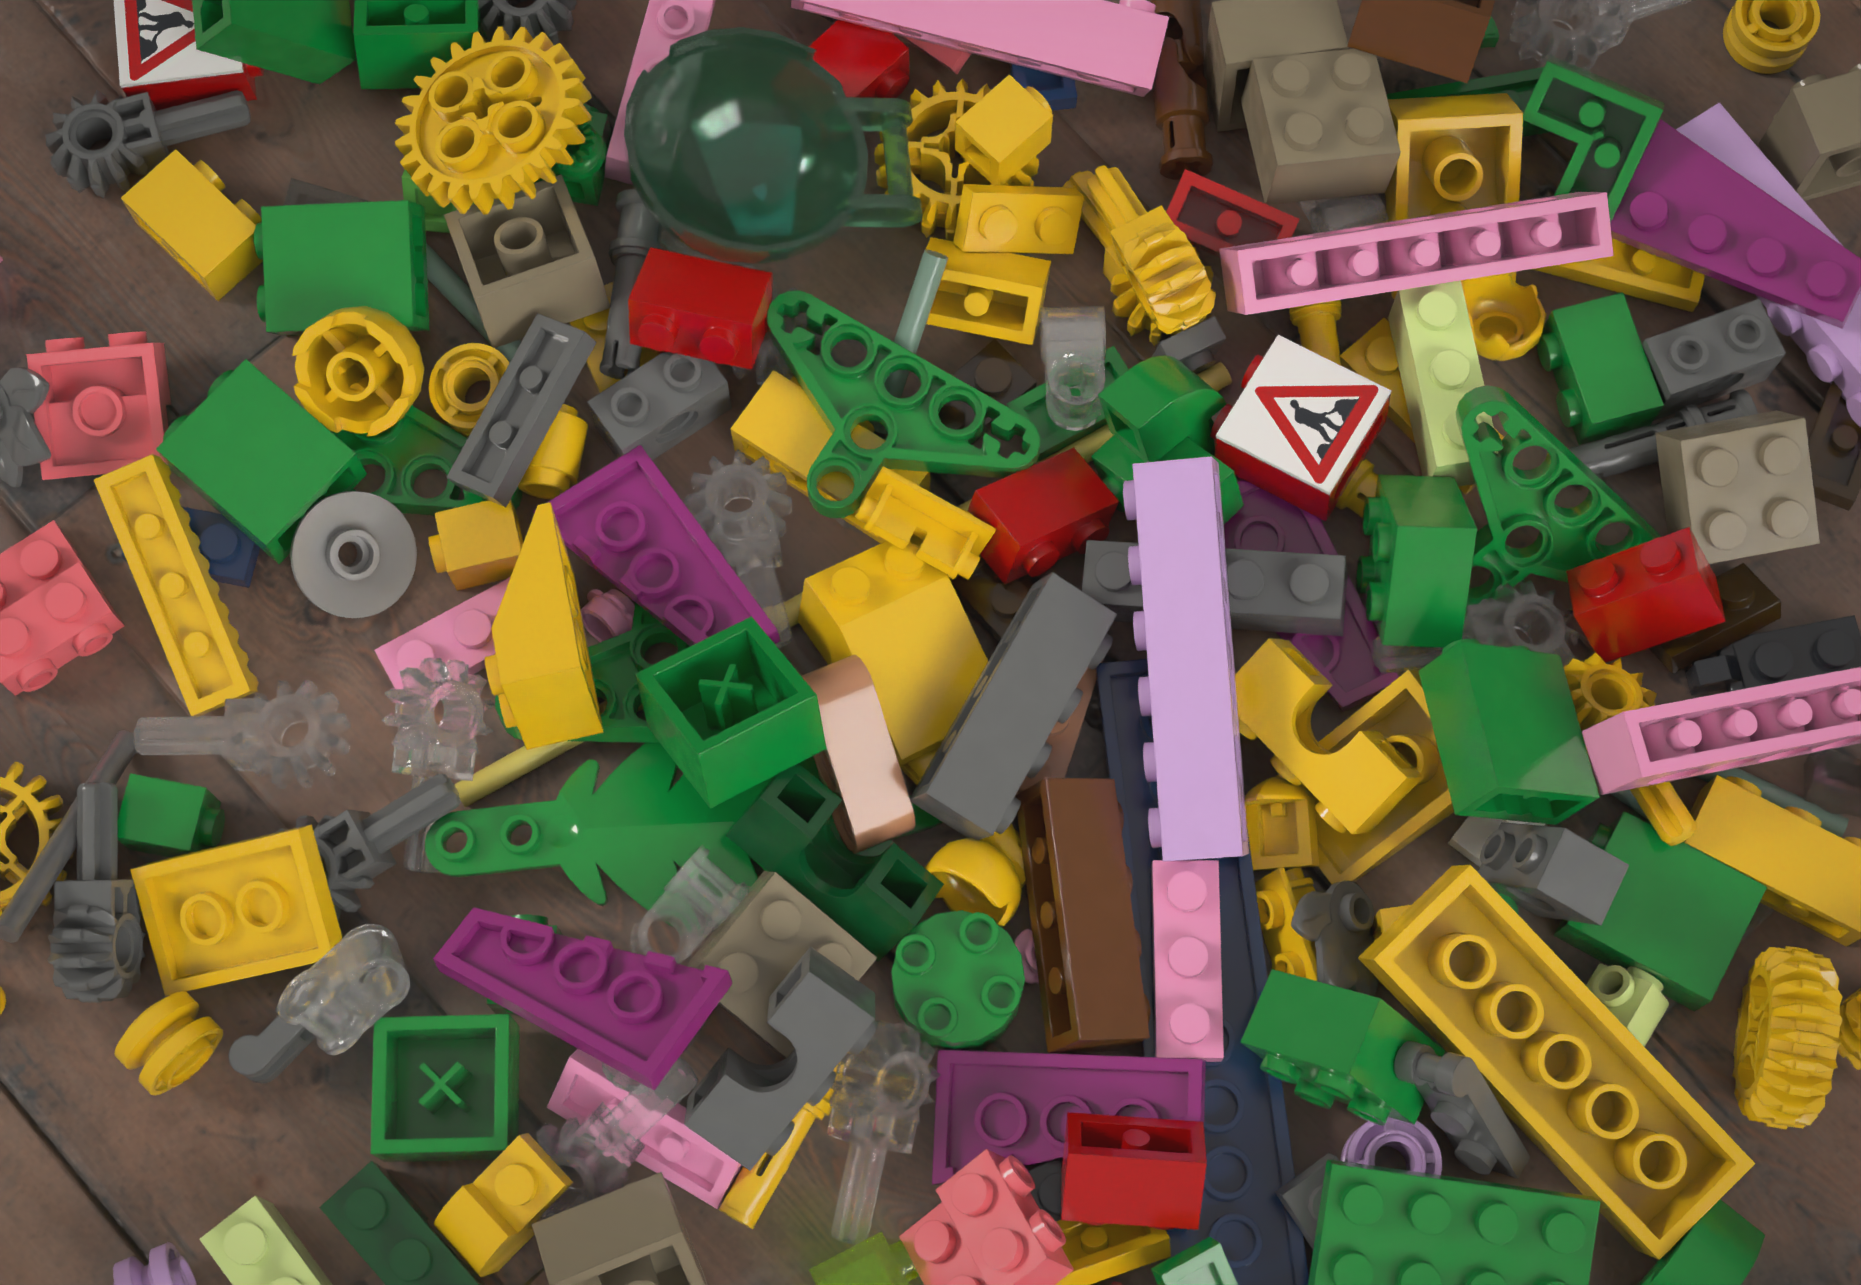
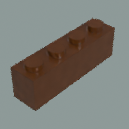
(1082, 916)

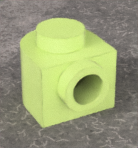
(1631, 997)

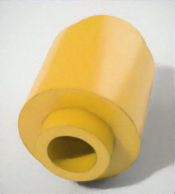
(558, 457)

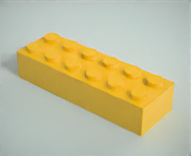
(1557, 1060)

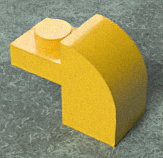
(496, 1212)

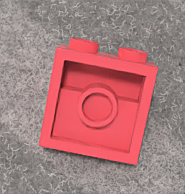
(101, 403)
(48, 610)
(988, 1230)

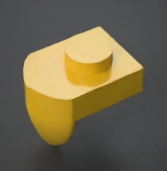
(1281, 825)

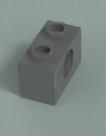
(1713, 356)
(660, 404)
(1551, 872)

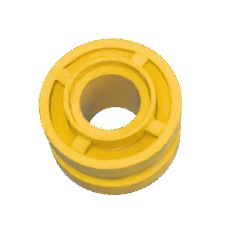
(1765, 48)
(453, 377)
(168, 1043)

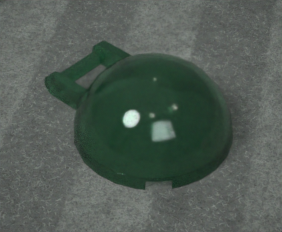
(759, 149)

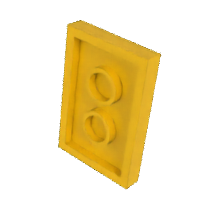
(237, 910)

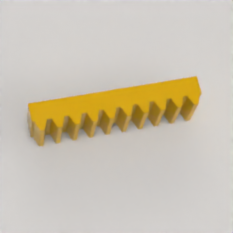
(176, 584)

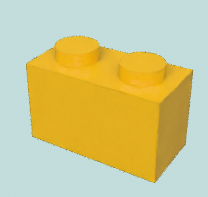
(196, 223)
(989, 293)

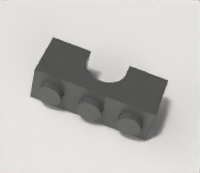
(751, 1105)

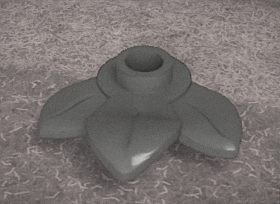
(20, 440)
(1341, 930)

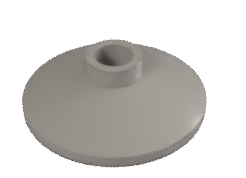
(383, 558)

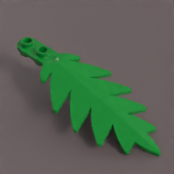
(628, 828)

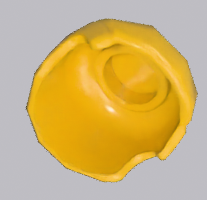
(1503, 316)
(977, 879)

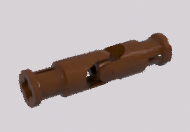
(1182, 91)

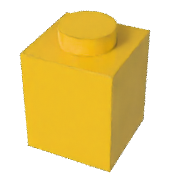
(1004, 130)
(476, 543)

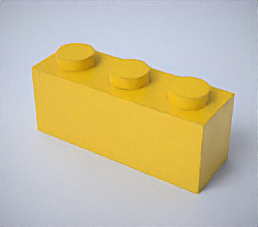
(792, 434)
(1805, 867)

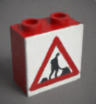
(161, 56)
(1300, 426)

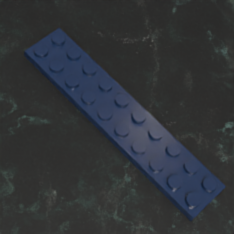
(1243, 1104)

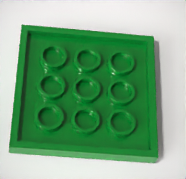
(1447, 1231)

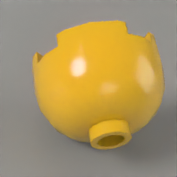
(358, 370)

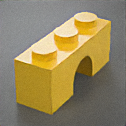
(1276, 705)

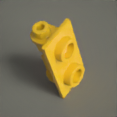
(949, 535)
(1277, 900)

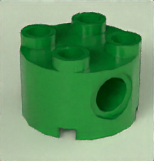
(958, 980)

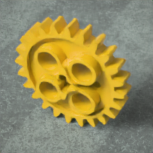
(493, 120)

